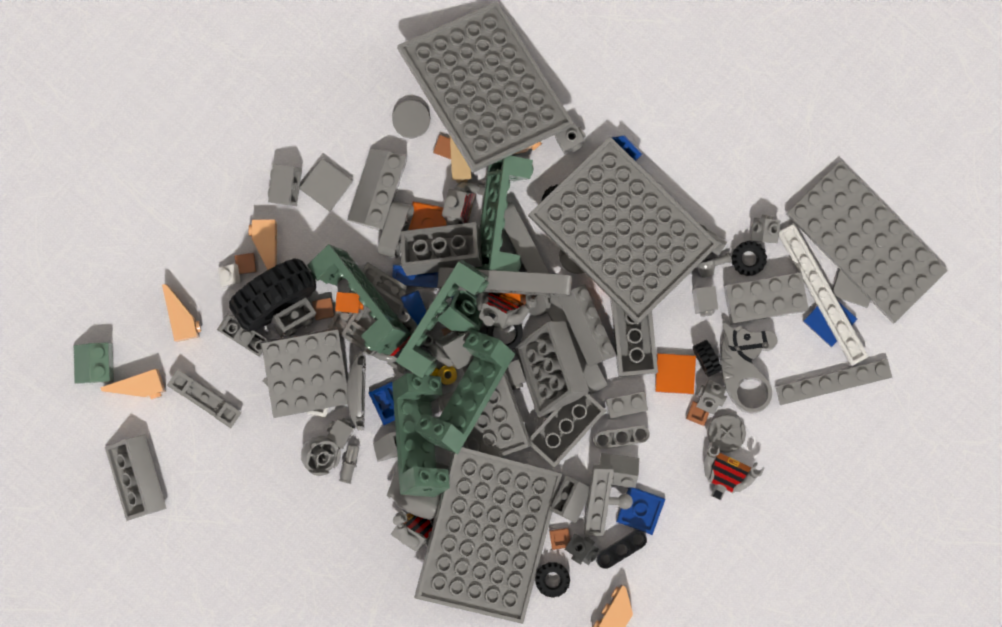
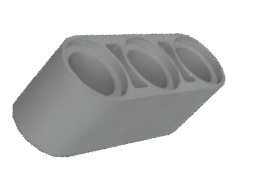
(397, 221)
(630, 433)

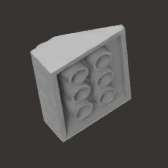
(551, 368)

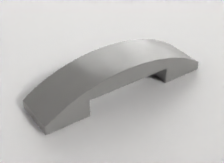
(204, 398)

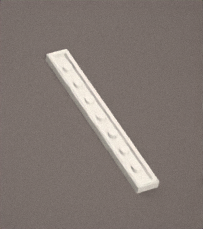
(822, 295)

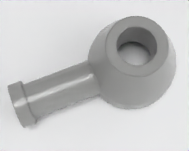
(707, 267)

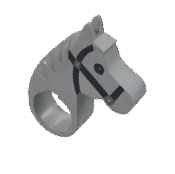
(736, 361)

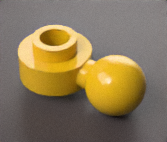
(440, 372)

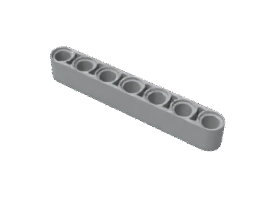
(519, 282)

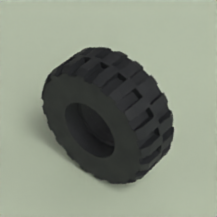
(271, 293)

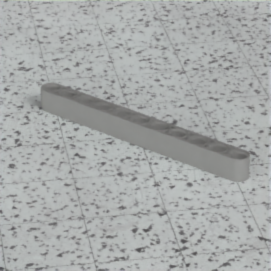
(533, 263)

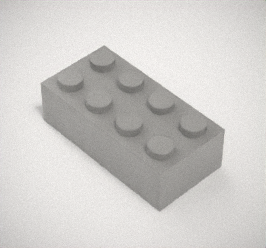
(440, 247)
(766, 298)
(633, 344)
(565, 428)

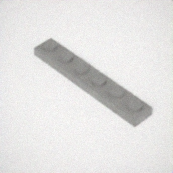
(833, 382)

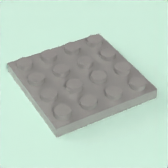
(305, 372)
(500, 425)

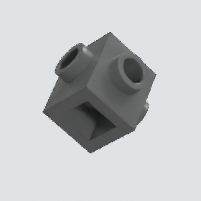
(582, 549)

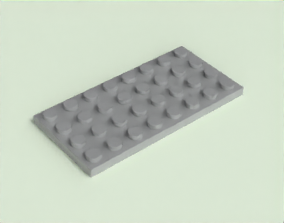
(867, 242)

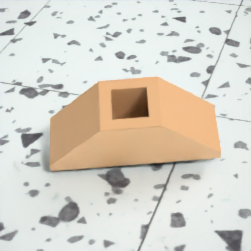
(619, 610)

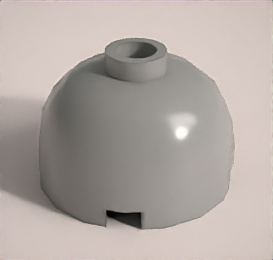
(320, 455)

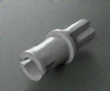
(349, 464)

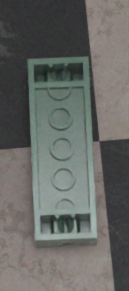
(494, 206)
(387, 331)
(412, 356)
(471, 394)
(415, 454)

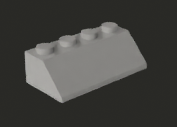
(377, 188)
(587, 326)
(135, 477)

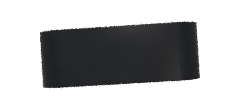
(628, 542)

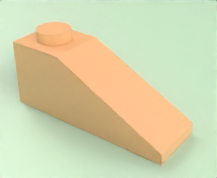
(265, 239)
(182, 321)
(143, 385)

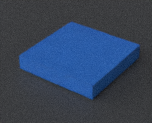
(817, 323)
(643, 512)

